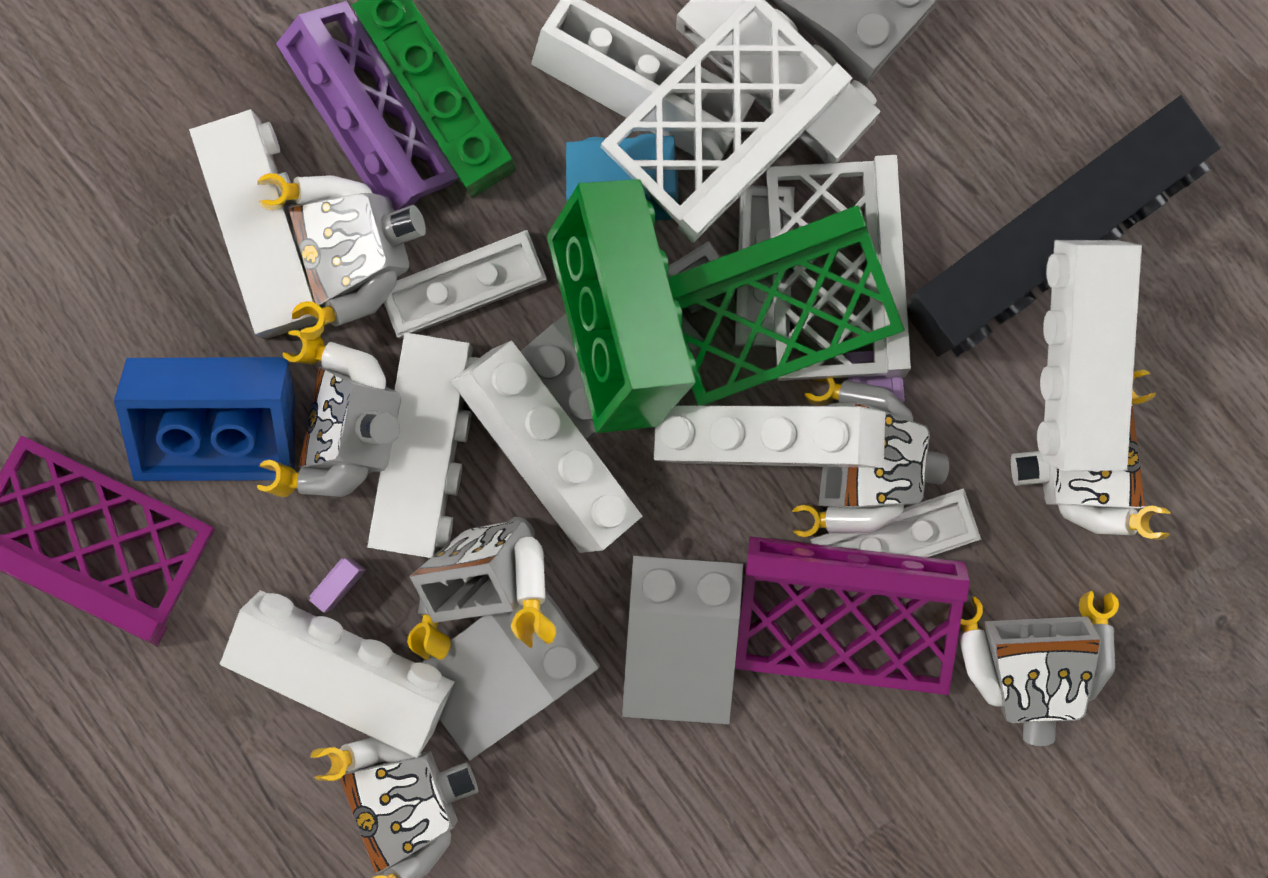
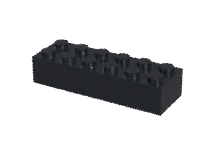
(1112, 189)

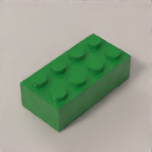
(620, 306)

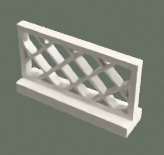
(760, 149)
(884, 225)

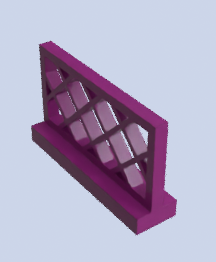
(861, 572)
(78, 587)

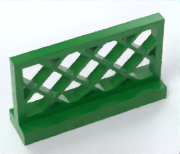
(772, 258)

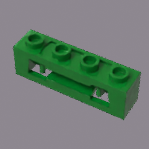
(436, 92)

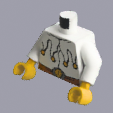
(1095, 499)

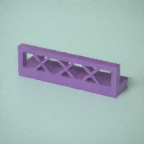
(356, 110)

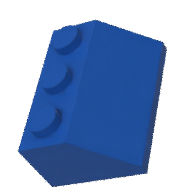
(206, 417)

